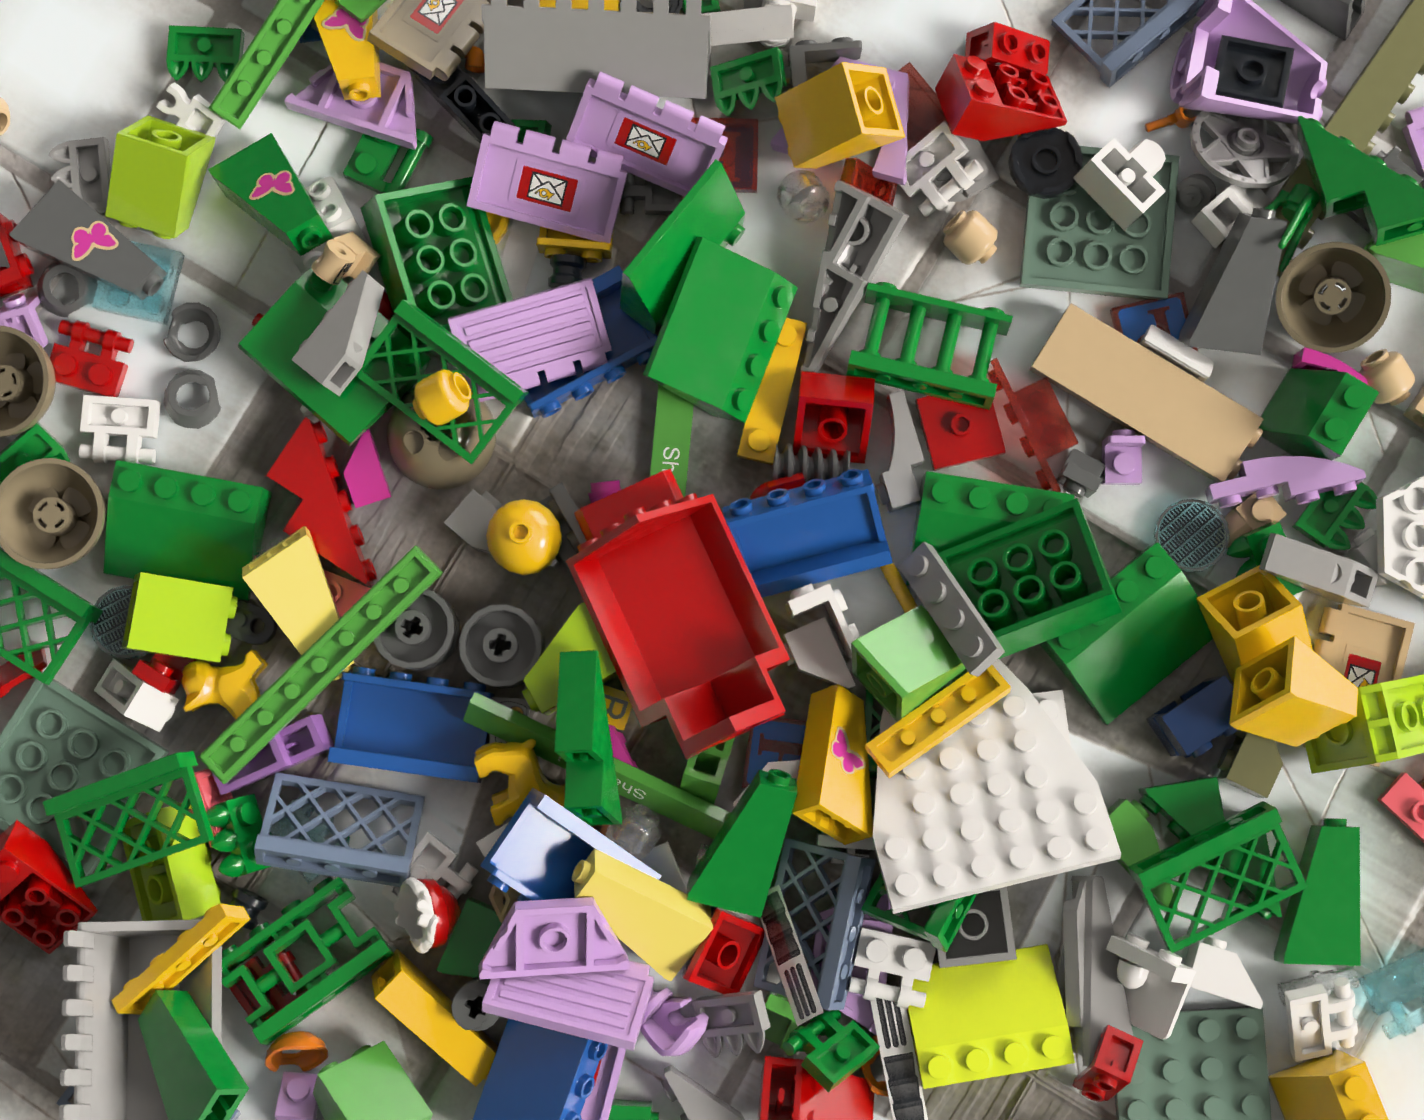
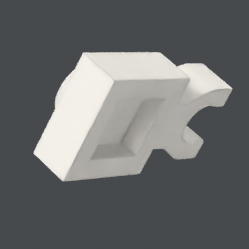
(192, 113)

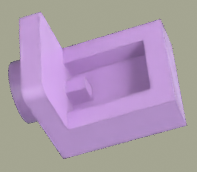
(296, 1097)

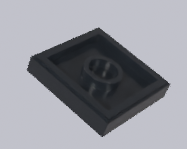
(1253, 70)

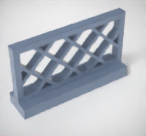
(1135, 44)
(327, 857)
(845, 922)

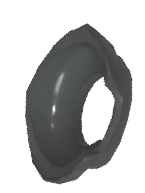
(86, 290)
(185, 314)
(192, 418)

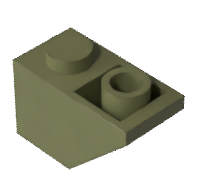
(1251, 764)

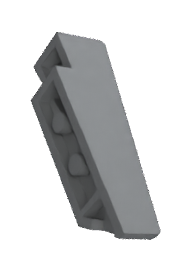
(1091, 979)

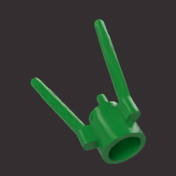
(1298, 210)

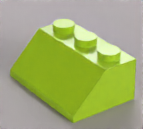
(178, 884)

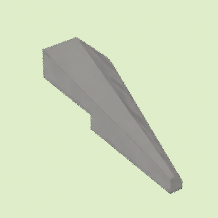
(856, 245)

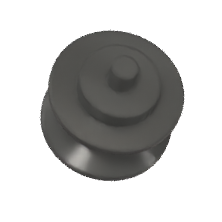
(1195, 193)

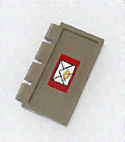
(429, 33)

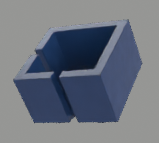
(1197, 720)

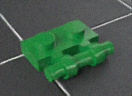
(838, 1056)

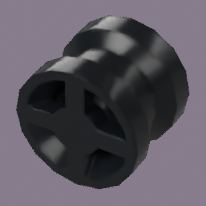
(566, 269)
(251, 902)

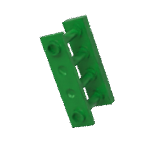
(938, 380)

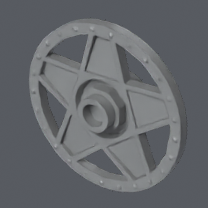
(1244, 149)

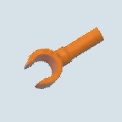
(475, 60)
(1177, 118)

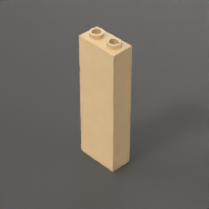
(1147, 395)

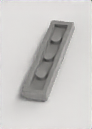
(951, 609)

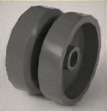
(484, 633)
(435, 642)

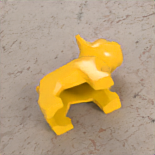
(226, 686)
(523, 773)

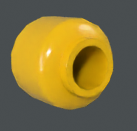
(441, 397)

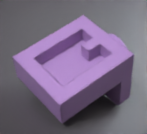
(20, 314)
(1122, 458)

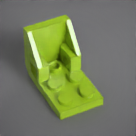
(1385, 728)

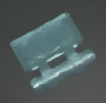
(1392, 987)

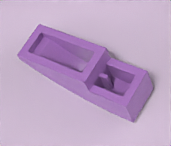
(287, 749)

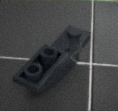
(465, 102)

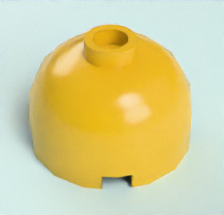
(523, 537)

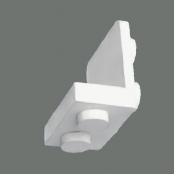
(335, 214)
(808, 599)
(1159, 1000)

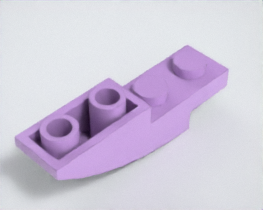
(1298, 477)

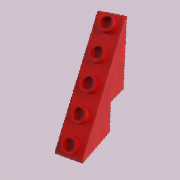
(324, 508)

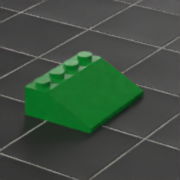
(435, 250)
(654, 274)
(291, 322)
(720, 331)
(965, 508)
(183, 526)
(1035, 577)
(1134, 650)

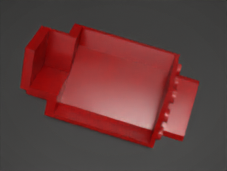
(678, 612)

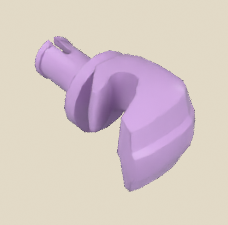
(667, 1028)

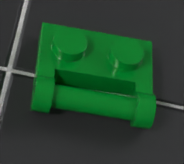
(374, 158)

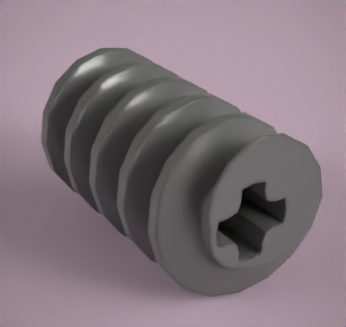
(812, 467)
(465, 1006)

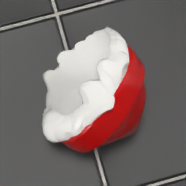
(426, 912)

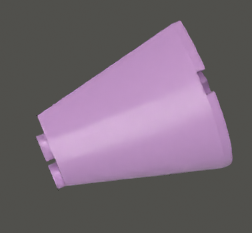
(1195, 79)

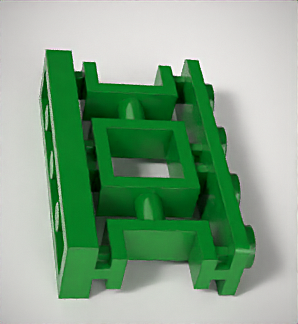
(320, 985)

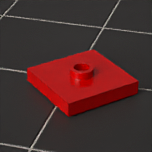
(958, 432)

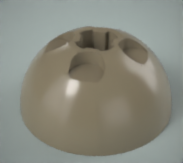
(1335, 318)
(32, 392)
(433, 462)
(31, 512)

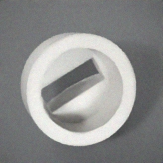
(1130, 974)

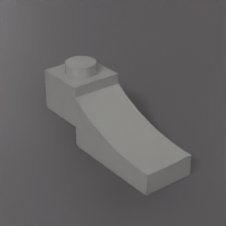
(898, 484)

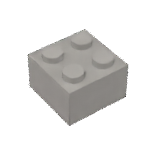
(984, 933)

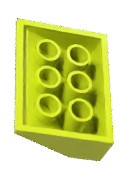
(990, 1020)

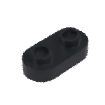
(242, 625)

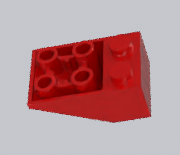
(996, 100)
(38, 890)
(793, 1094)

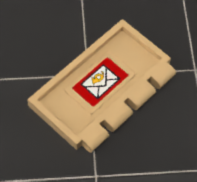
(1364, 645)

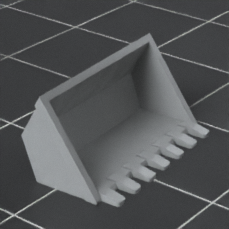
(568, 46)
(111, 1058)

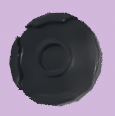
(1045, 162)

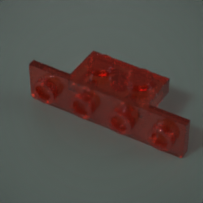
(1041, 421)

